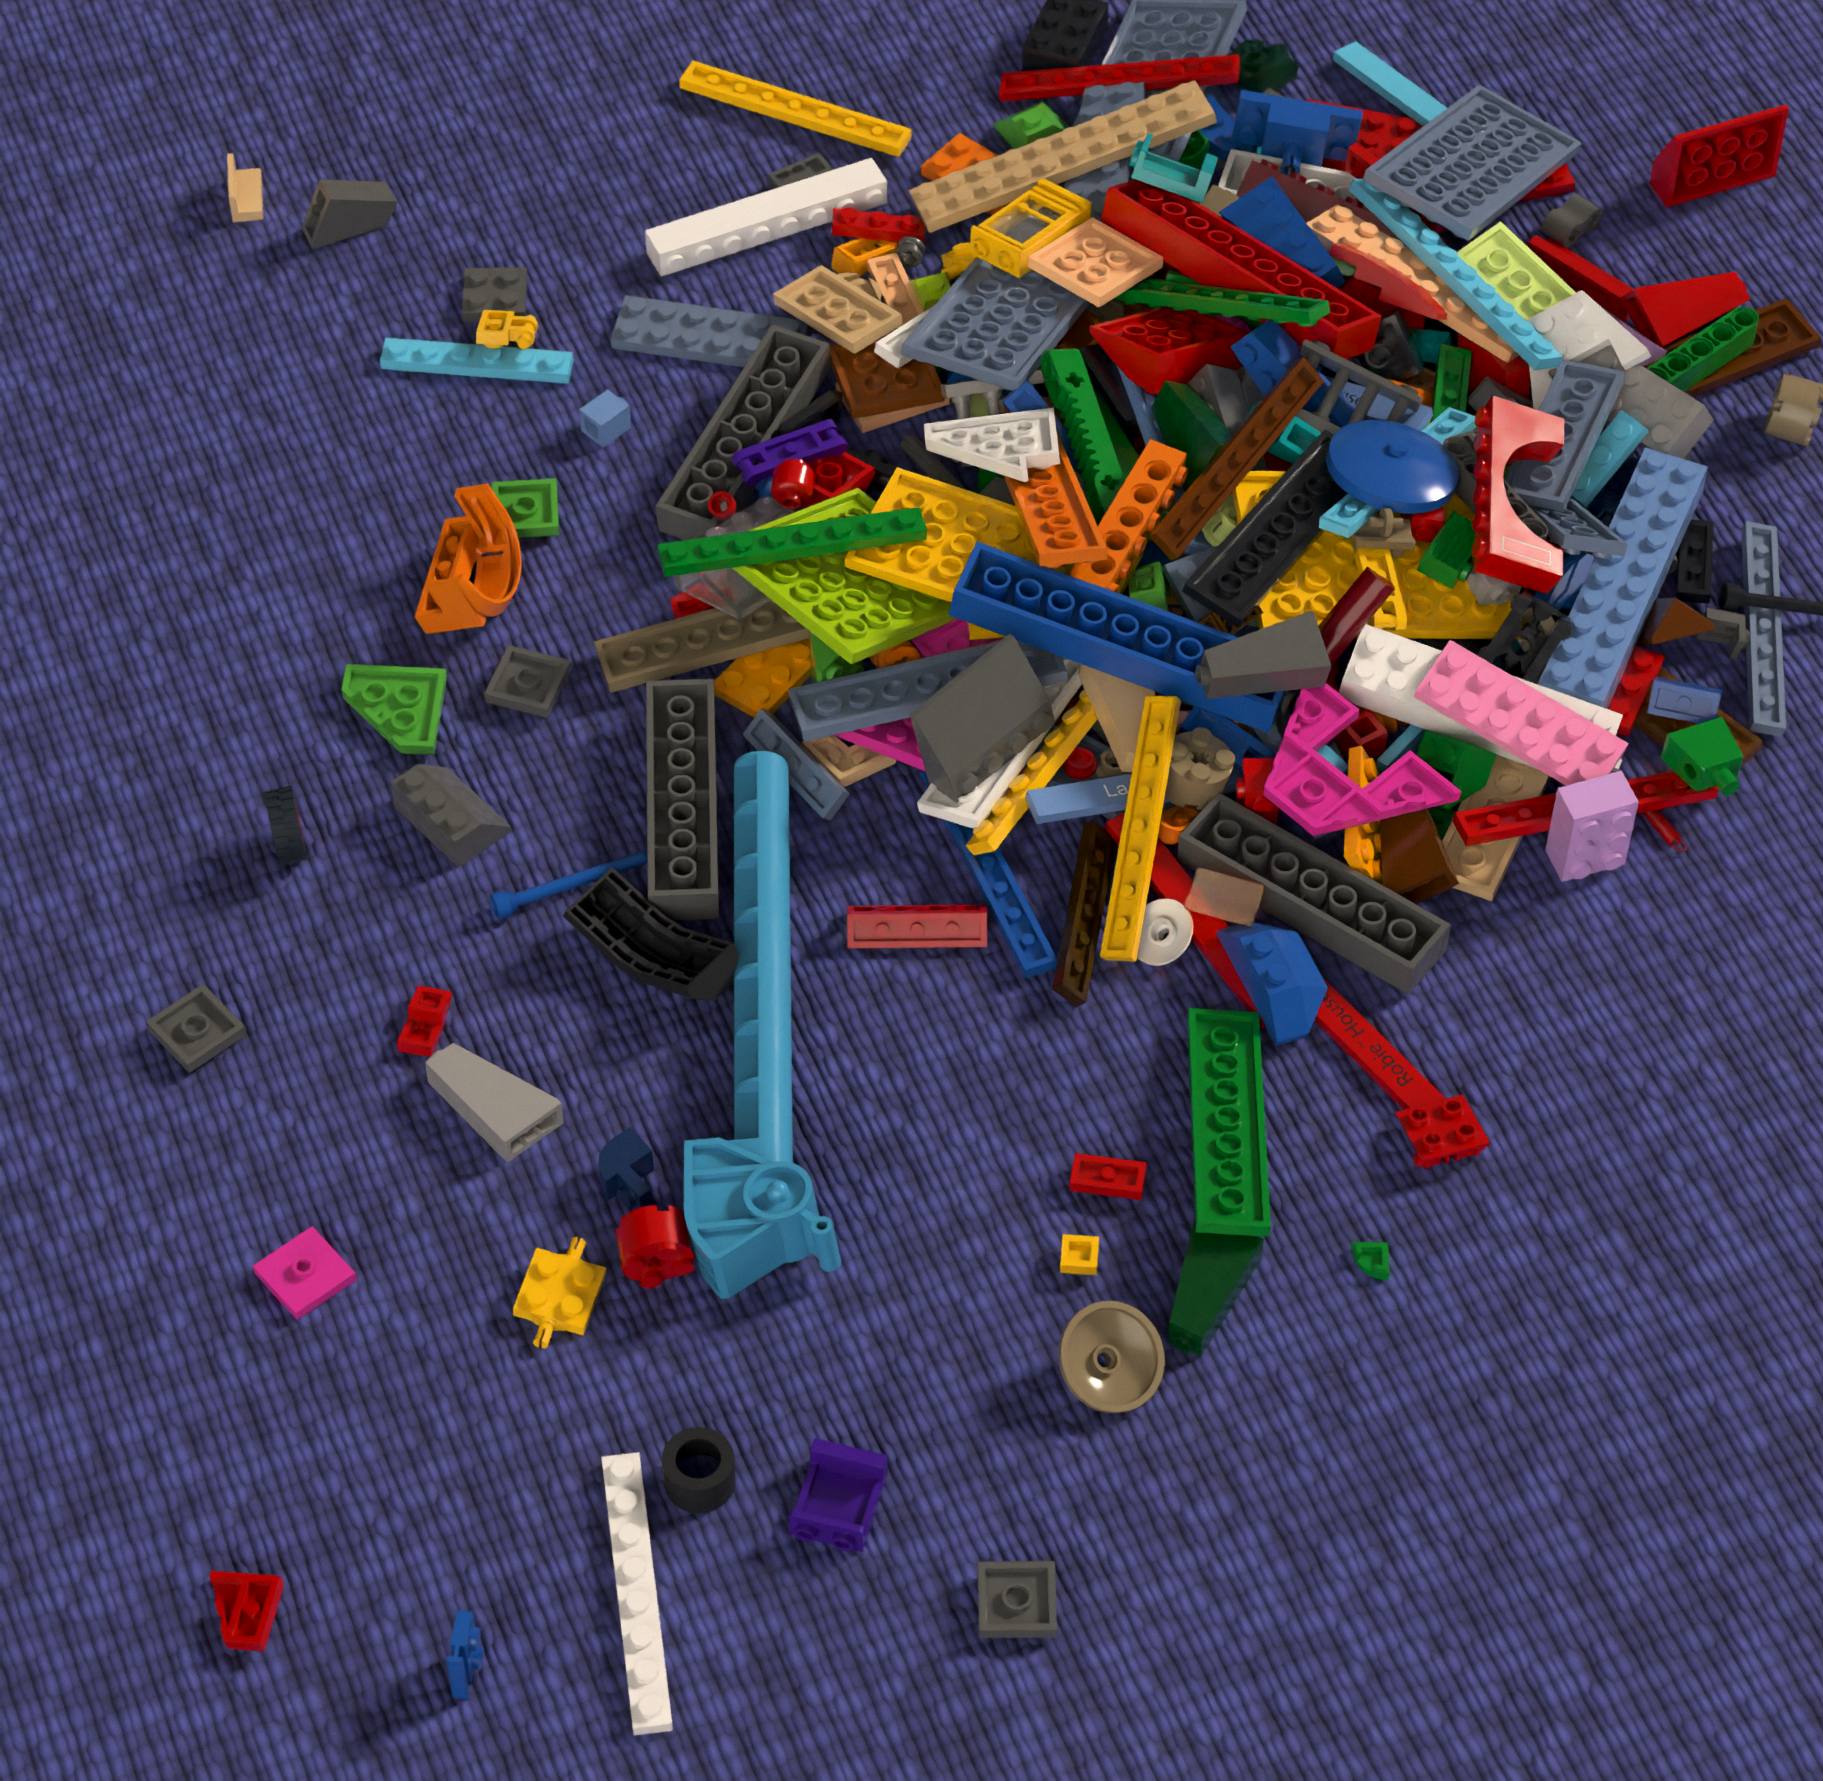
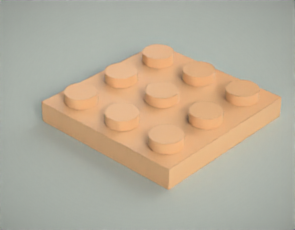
(1095, 262)

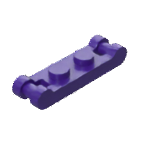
(799, 444)

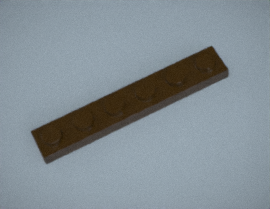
(1084, 914)

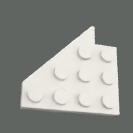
(999, 442)

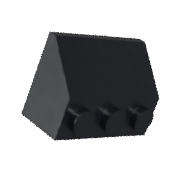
(1109, 382)

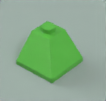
(1030, 124)

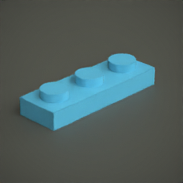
(1608, 455)

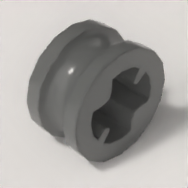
(913, 245)

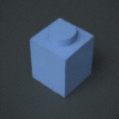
(605, 418)

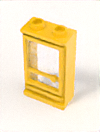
(1028, 226)

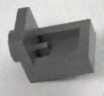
(1729, 630)

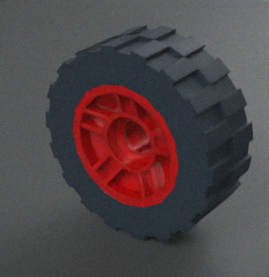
(285, 825)

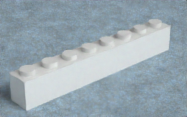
(764, 217)

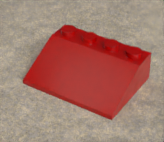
(1719, 157)
(1167, 345)

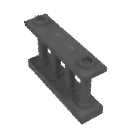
(1319, 353)

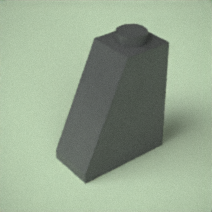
(346, 210)

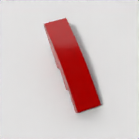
(1396, 287)

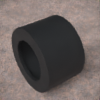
(698, 1494)

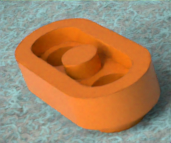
(1174, 822)

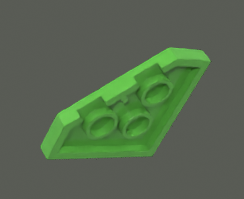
(398, 703)

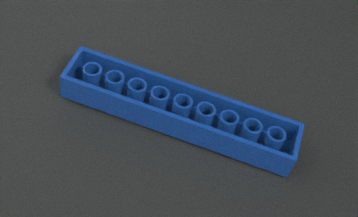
(1098, 630)

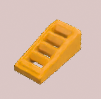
(854, 254)

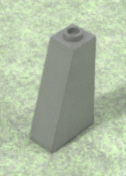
(493, 1101)

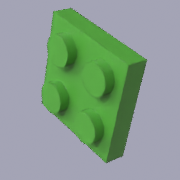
(530, 505)

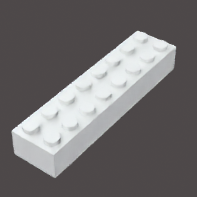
(1390, 669)

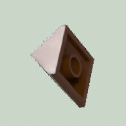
(1672, 620)

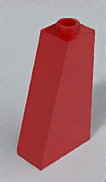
(1678, 307)

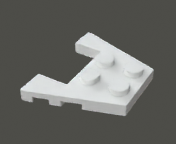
(1578, 330)

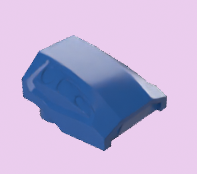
(1567, 588)

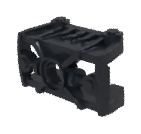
(1540, 648)

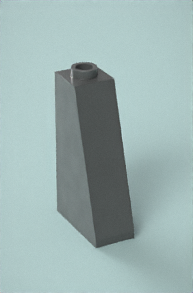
(1267, 660)

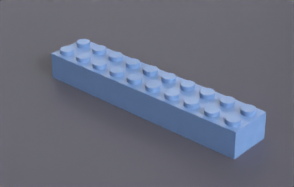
(1624, 588)

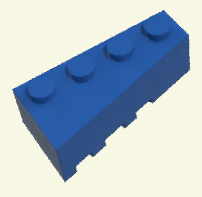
(1275, 221)
(1270, 353)

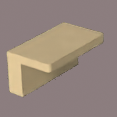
(244, 192)

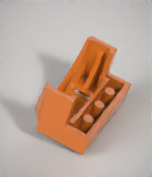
(448, 595)

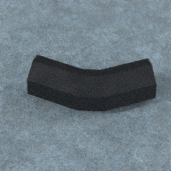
(649, 943)

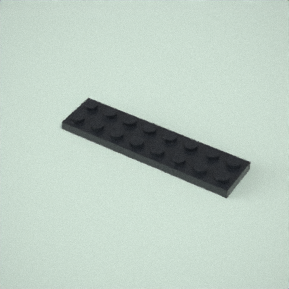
(1268, 538)

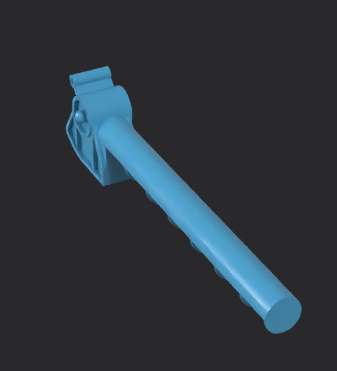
(745, 1194)

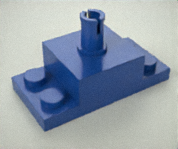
(1295, 129)

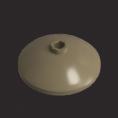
(1130, 1352)

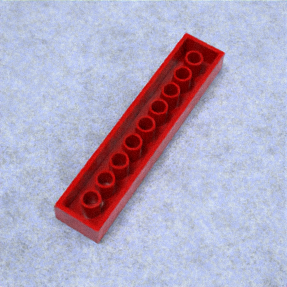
(1228, 257)

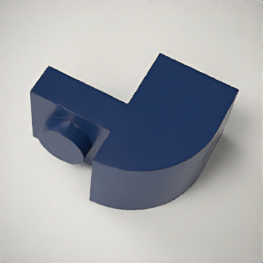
(623, 1166)

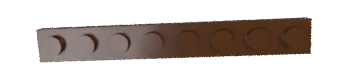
(1236, 458)

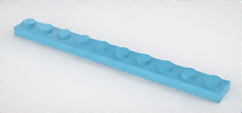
(1459, 277)

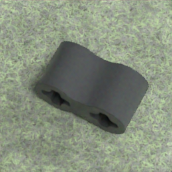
(1571, 220)

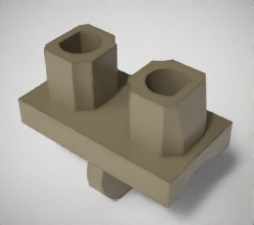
(1385, 533)

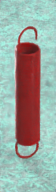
(1664, 828)

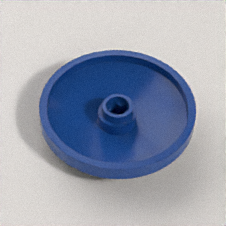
(1392, 466)

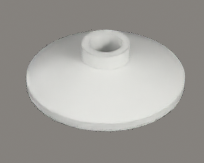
(1160, 918)

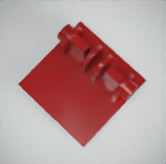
(1442, 1130)

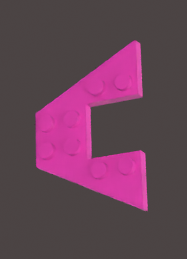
(1322, 795)

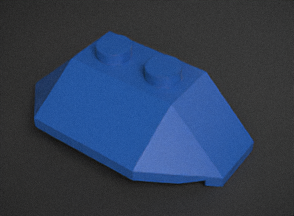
(1276, 977)

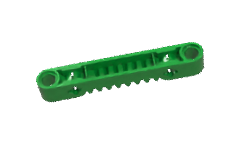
(1075, 398)

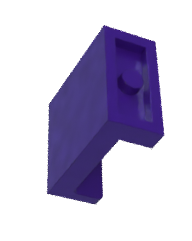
(839, 1495)

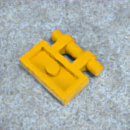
(500, 327)

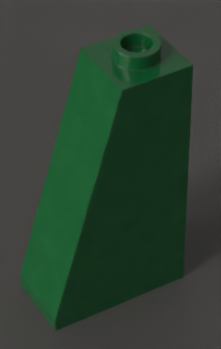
(1189, 427)
(1209, 1284)

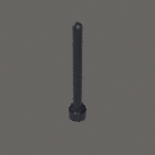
(1734, 597)

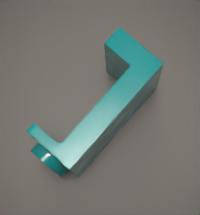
(1171, 174)

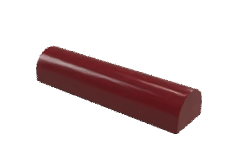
(1354, 612)

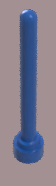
(506, 903)

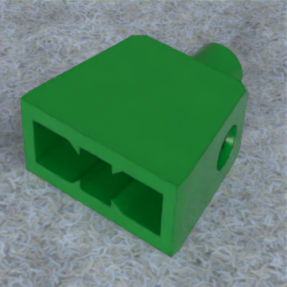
(1705, 756)

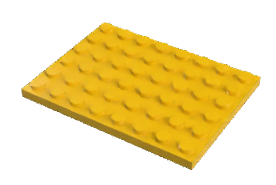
(1330, 570)

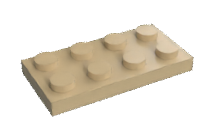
(838, 309)

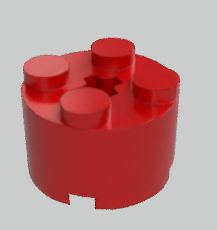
(654, 1245)

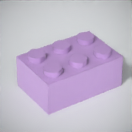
(1591, 826)

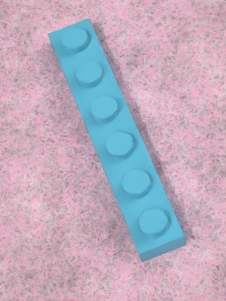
(476, 360)

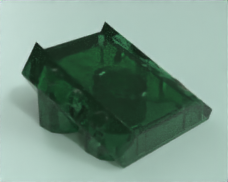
(1264, 66)

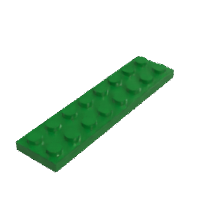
(1228, 1123)

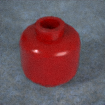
(792, 483)

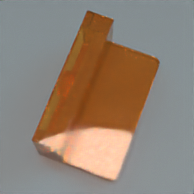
(1225, 897)

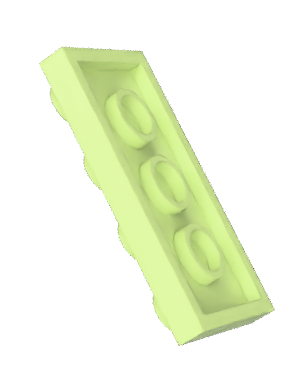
(1515, 271)

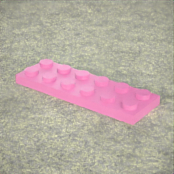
(1518, 717)

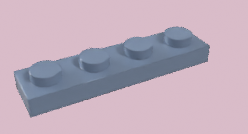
(805, 771)

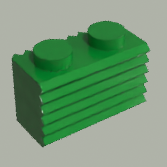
(1450, 552)

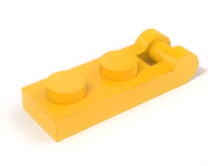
(1382, 563)

